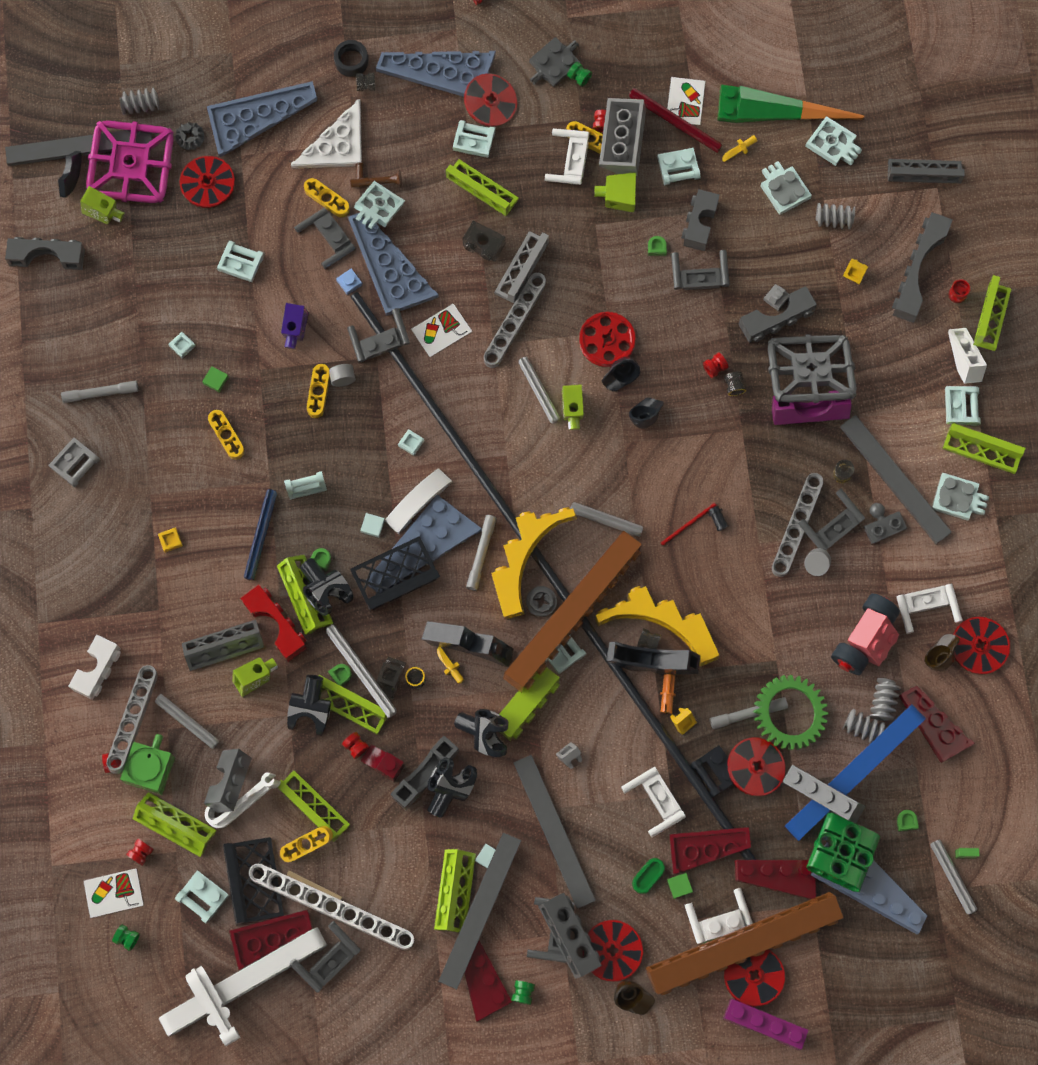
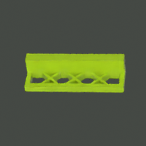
(480, 190)
(987, 314)
(988, 443)
(294, 584)
(357, 701)
(304, 807)
(171, 827)
(451, 889)

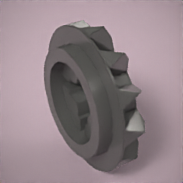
(191, 142)
(536, 594)

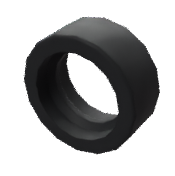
(351, 45)

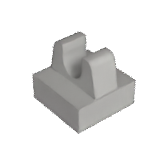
(776, 297)
(569, 753)

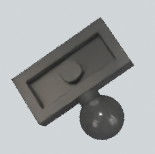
(884, 526)

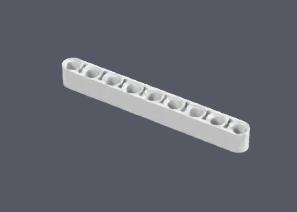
(324, 899)
(246, 979)

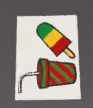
(686, 99)
(441, 330)
(113, 893)

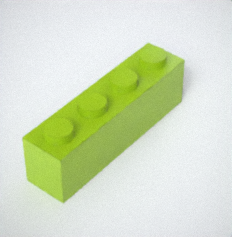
(524, 704)

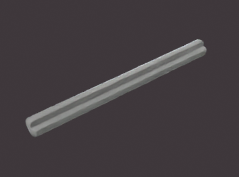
(361, 671)

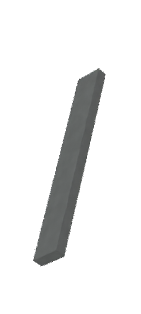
(62, 147)
(895, 479)
(554, 832)
(479, 911)

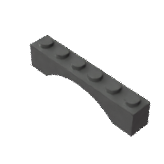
(910, 299)

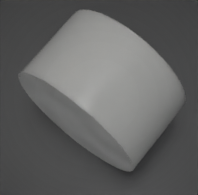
(342, 375)
(817, 562)

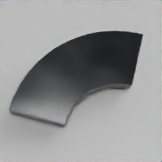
(71, 174)

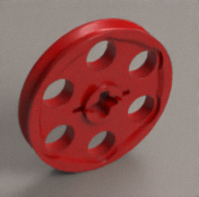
(603, 331)

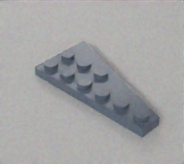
(437, 70)
(247, 117)
(391, 272)
(440, 530)
(882, 896)

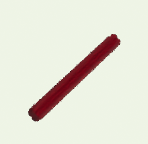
(677, 121)

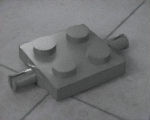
(553, 61)

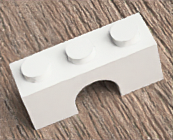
(90, 683)

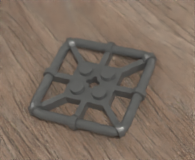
(805, 377)

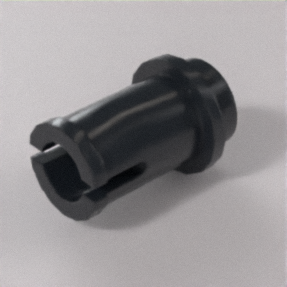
(718, 518)

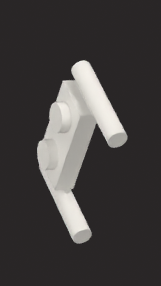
(575, 157)
(927, 600)
(661, 798)
(722, 924)

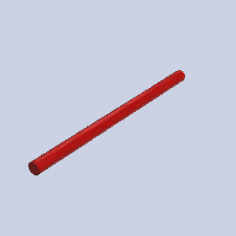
(687, 524)

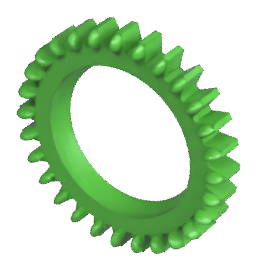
(766, 723)

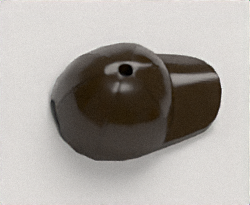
(942, 653)
(633, 998)

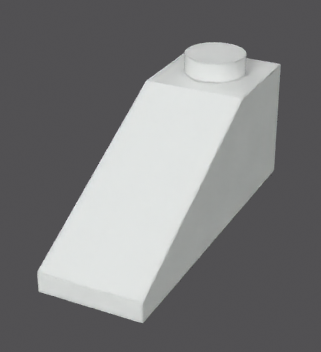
(967, 356)

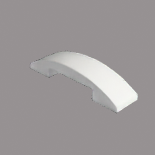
(417, 499)

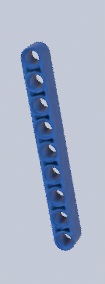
(858, 769)

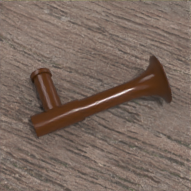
(360, 181)

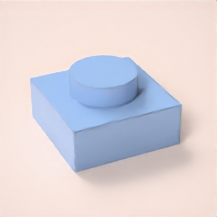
(349, 281)

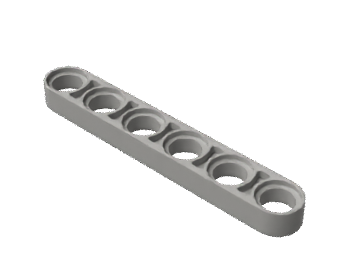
(511, 318)
(793, 524)
(135, 719)

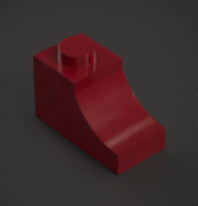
(383, 762)

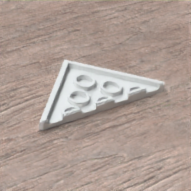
(337, 144)

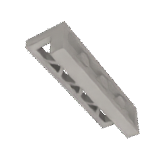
(525, 268)

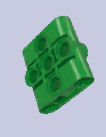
(851, 870)

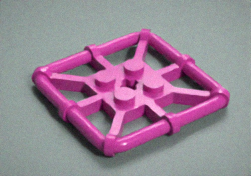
(140, 155)

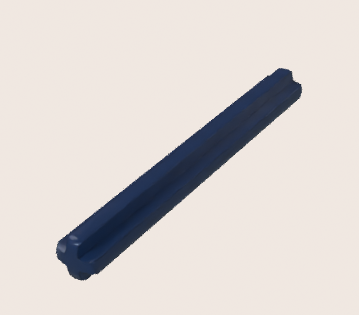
(260, 534)

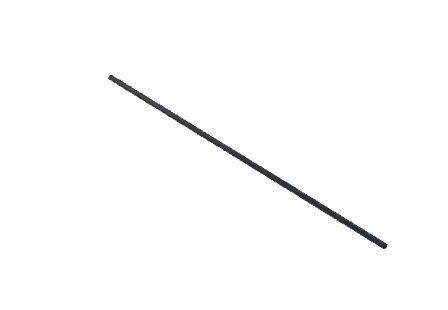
(551, 575)

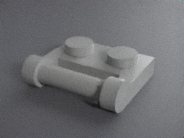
(69, 458)

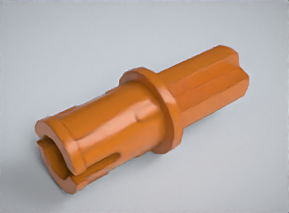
(667, 693)

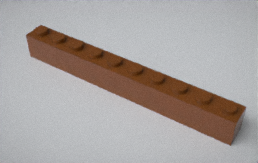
(572, 611)
(743, 943)

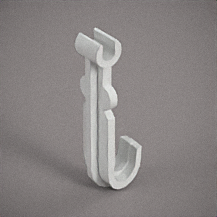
(243, 803)
(212, 1004)

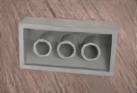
(623, 135)

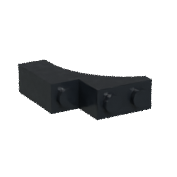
(466, 641)
(655, 660)

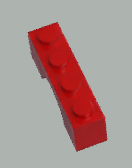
(260, 604)

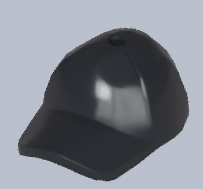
(621, 374)
(645, 412)

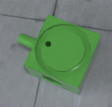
(148, 766)

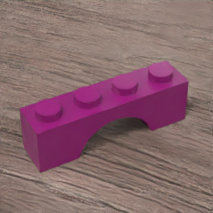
(810, 412)
(765, 1024)

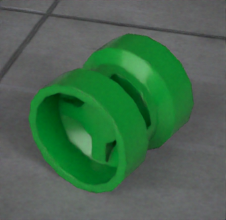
(580, 74)
(125, 937)
(523, 992)

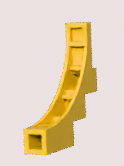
(509, 580)
(640, 606)

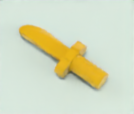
(742, 146)
(451, 668)

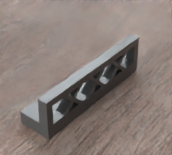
(925, 174)
(222, 647)

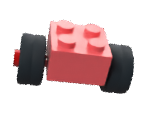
(870, 638)

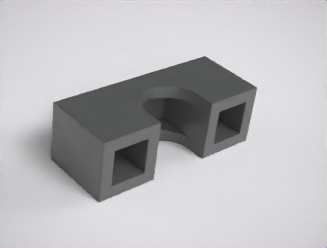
(704, 206)
(225, 794)

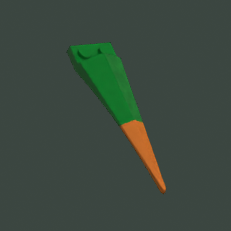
(752, 105)

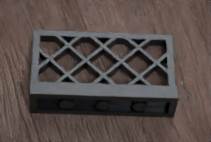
(403, 588)
(235, 883)

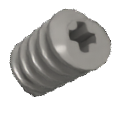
(139, 101)
(835, 216)
(884, 699)
(863, 726)

